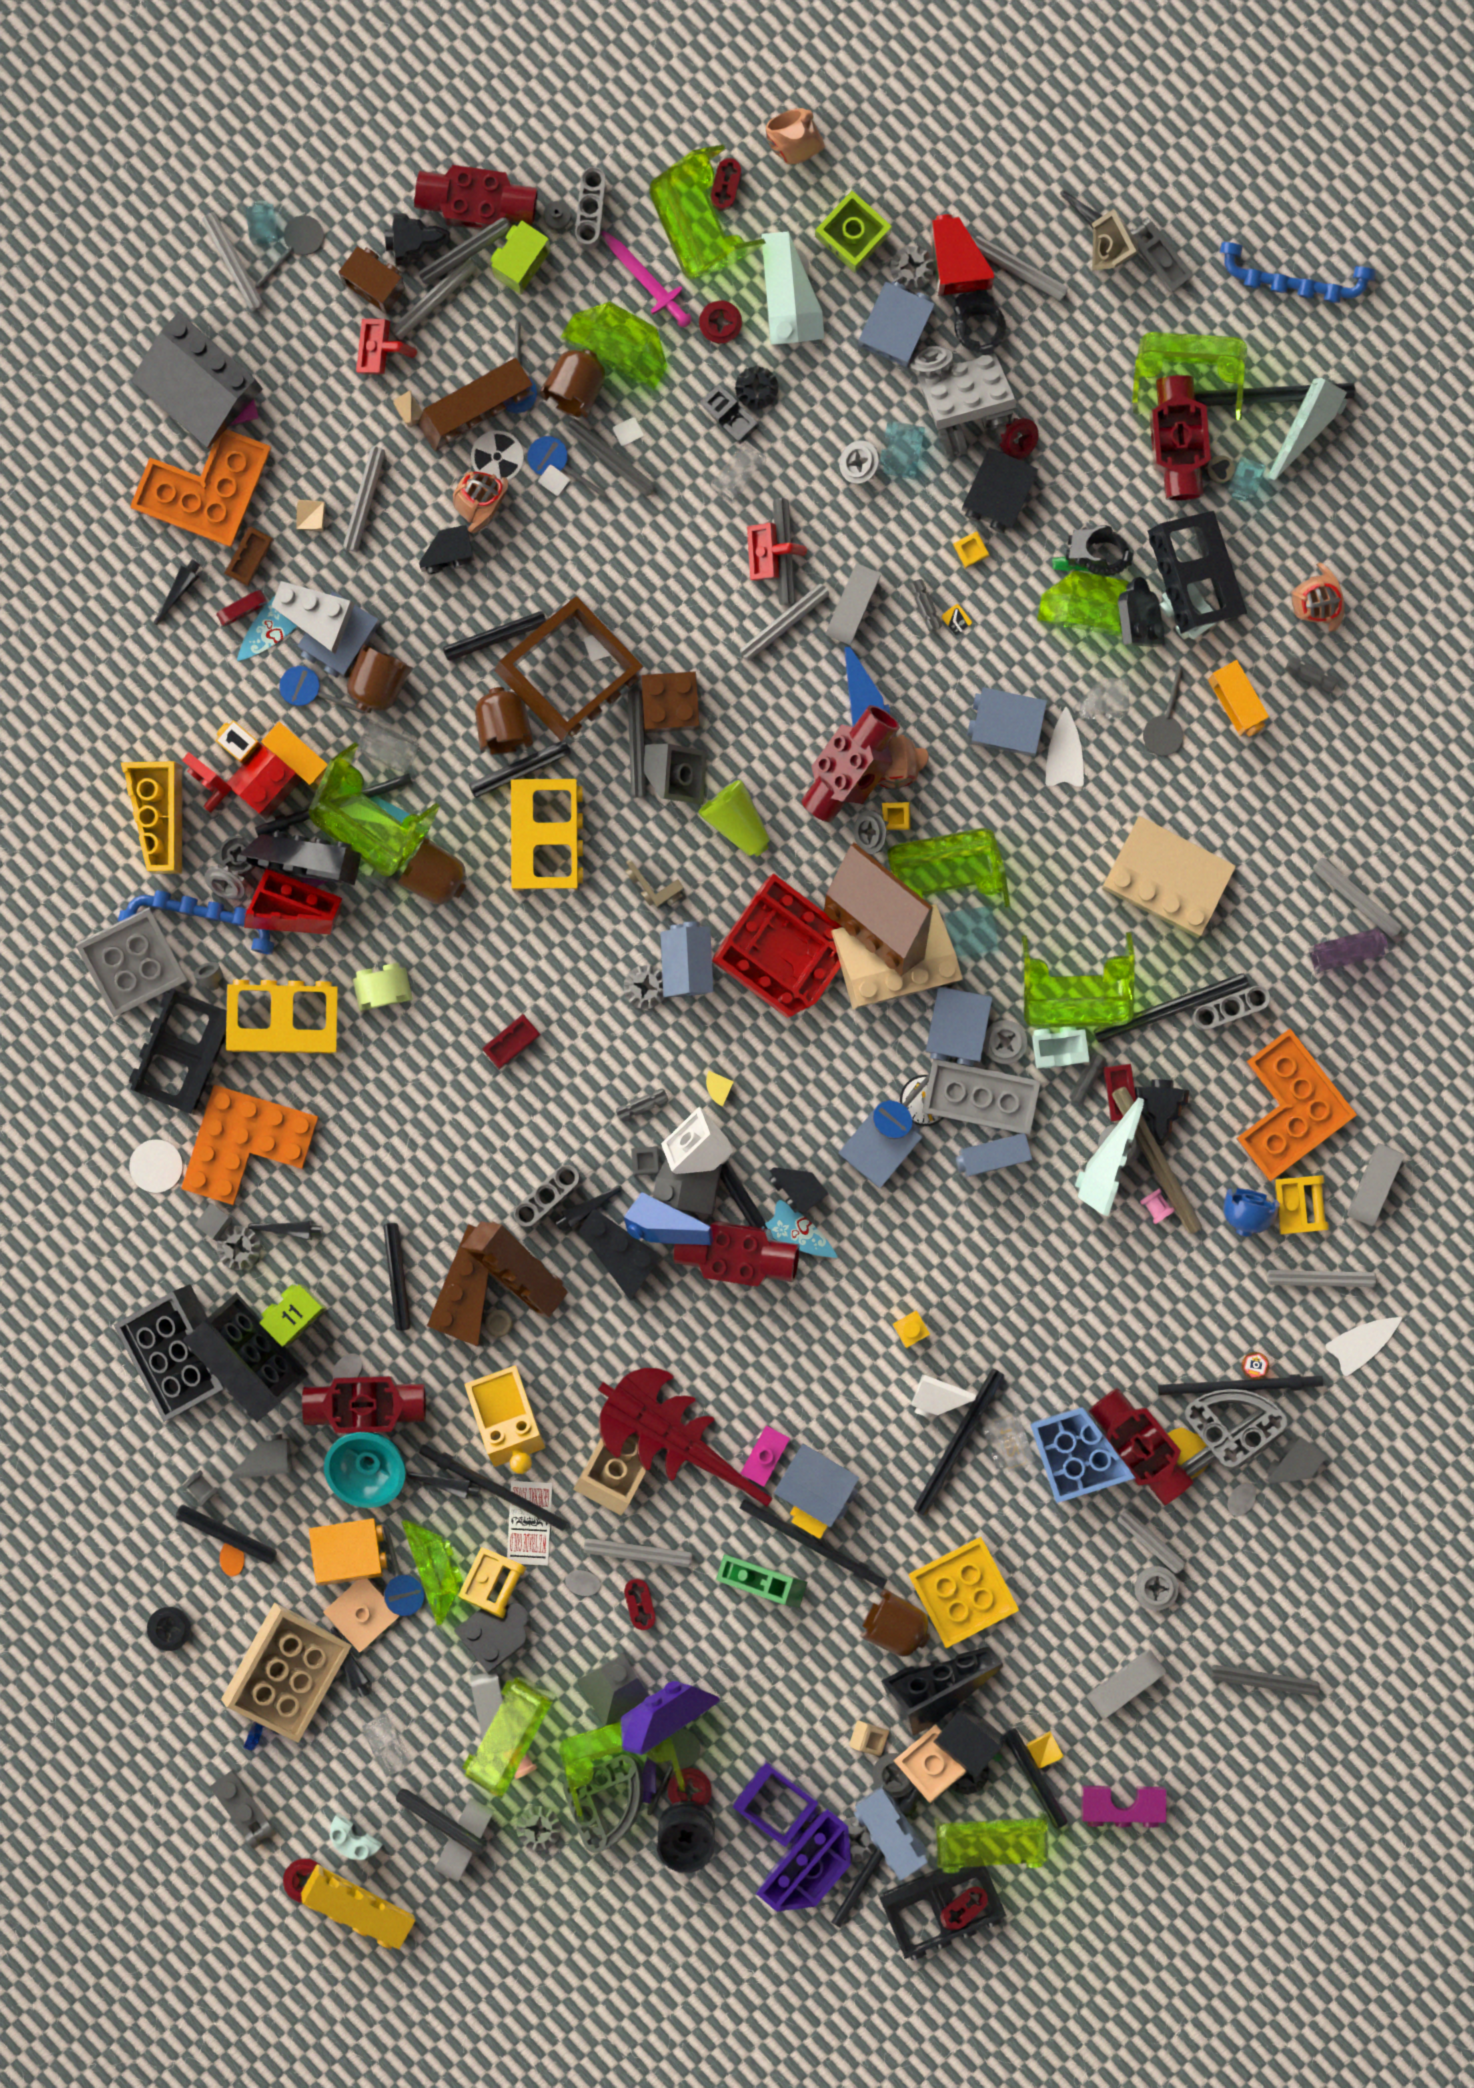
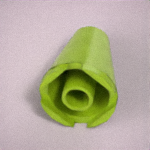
(737, 819)

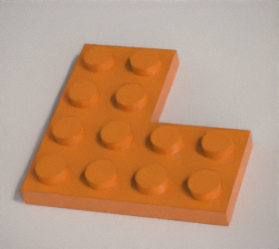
(207, 503)
(1307, 1108)
(236, 1128)

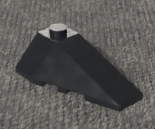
(933, 1691)

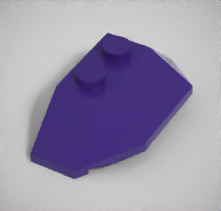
(663, 1715)
(809, 1865)

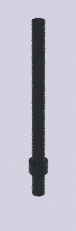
(283, 822)
(1294, 1382)
(445, 1461)
(859, 1570)
(908, 1807)

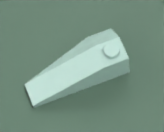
(791, 302)
(1316, 412)
(1102, 1173)

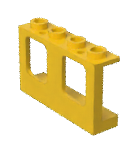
(528, 834)
(281, 1035)

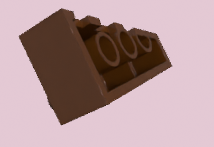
(474, 403)
(515, 1267)
(462, 1298)

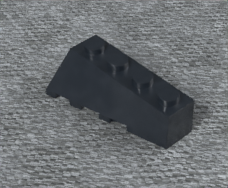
(303, 858)

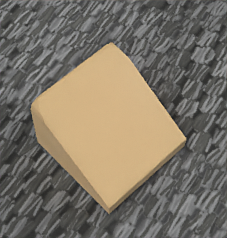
(869, 1738)

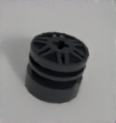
(684, 1850)

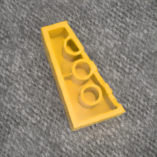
(157, 808)
(357, 1908)

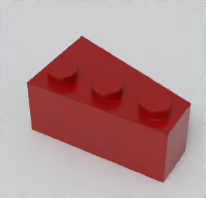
(291, 906)

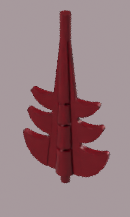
(635, 1409)

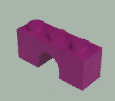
(1147, 1808)

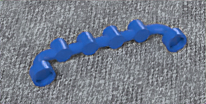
(1305, 287)
(189, 907)

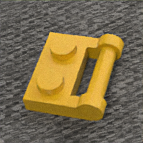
(1292, 1208)
(484, 1577)

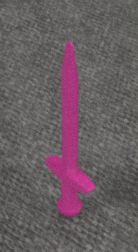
(664, 299)

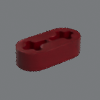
(732, 185)
(242, 608)
(633, 1605)
(959, 1903)

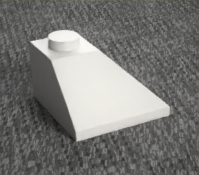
(696, 1145)
(938, 1397)

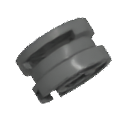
(952, 441)
(229, 851)

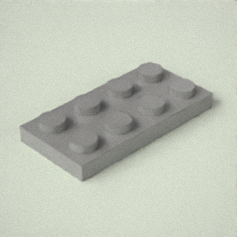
(981, 1096)

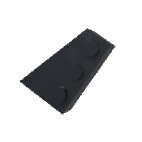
(621, 1254)

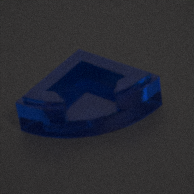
(254, 1736)

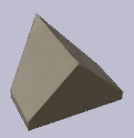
(1112, 242)

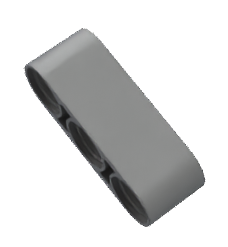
(590, 195)
(853, 604)
(1241, 999)
(1375, 1184)
(533, 1200)
(1126, 1684)
(487, 1698)
(455, 1856)

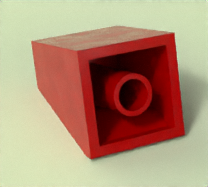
(264, 781)

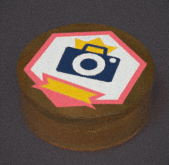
(1255, 1365)

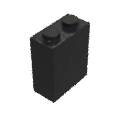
(999, 490)

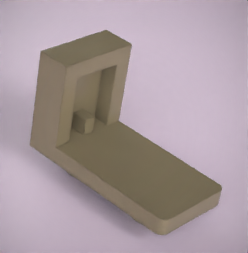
(669, 894)

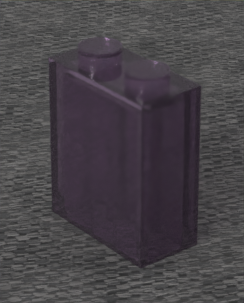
(1348, 951)

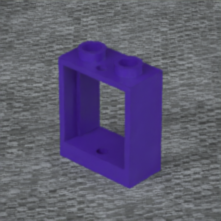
(793, 1832)

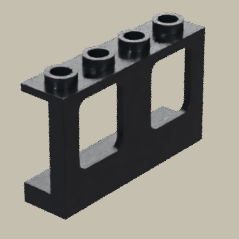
(1213, 566)
(198, 1058)
(935, 1889)

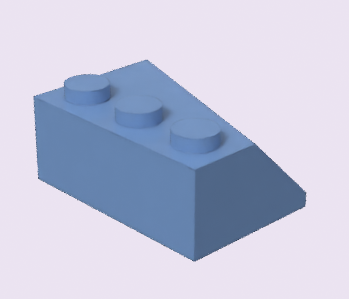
(1077, 1455)

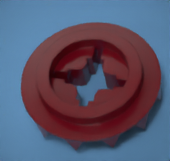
(712, 312)
(1027, 441)
(699, 1781)
(291, 1877)

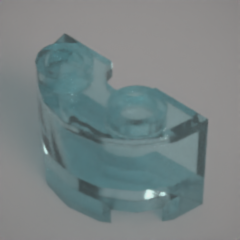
(903, 449)

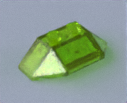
(619, 341)
(1084, 603)
(435, 1567)

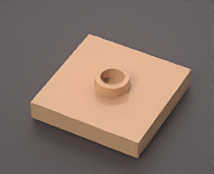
(360, 1613)
(929, 1766)

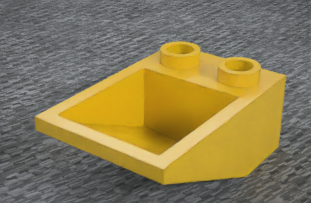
(505, 1419)

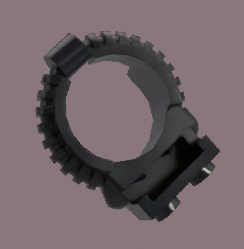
(978, 303)
(1085, 538)

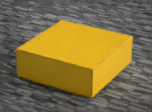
(971, 549)

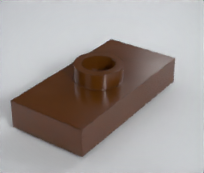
(249, 556)

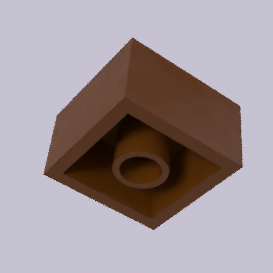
(372, 279)
(670, 702)

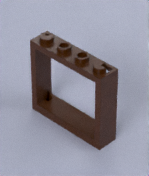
(533, 698)

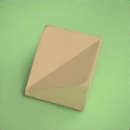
(408, 409)
(310, 515)

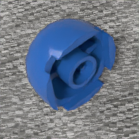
(1249, 1211)

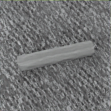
(1151, 1541)

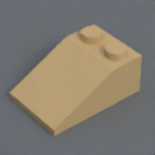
(612, 1479)

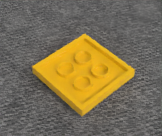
(963, 1592)

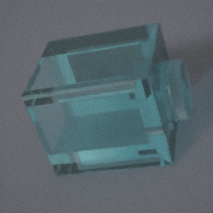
(262, 223)
(1246, 479)

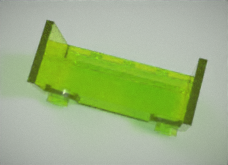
(690, 218)
(1161, 347)
(358, 821)
(951, 863)
(1078, 999)
(509, 1735)
(581, 1749)
(991, 1843)

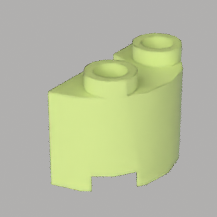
(382, 987)

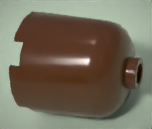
(575, 382)
(376, 680)
(502, 722)
(434, 874)
(896, 1625)

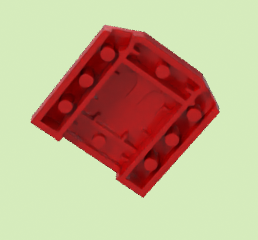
(781, 948)

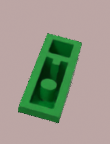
(761, 1581)

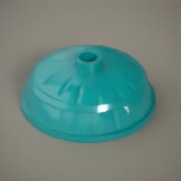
(360, 1480)

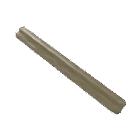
(1159, 1165)

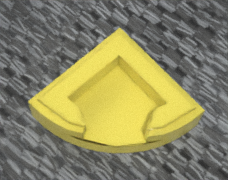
(718, 1087)

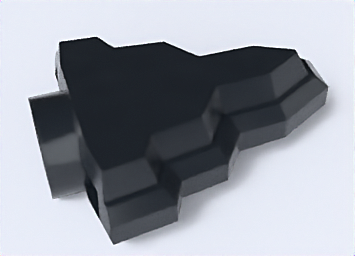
(412, 239)
(1161, 1107)

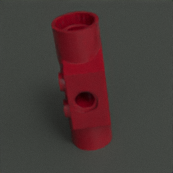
(475, 197)
(1179, 437)
(851, 764)
(741, 1255)
(364, 1404)
(1142, 1445)

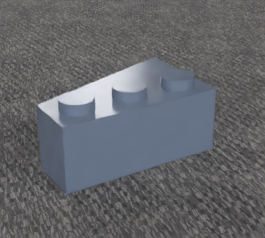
(891, 1832)

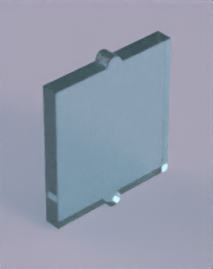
(972, 931)

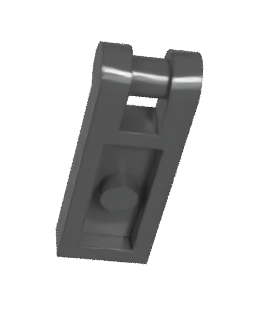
(1161, 256)
(242, 1808)

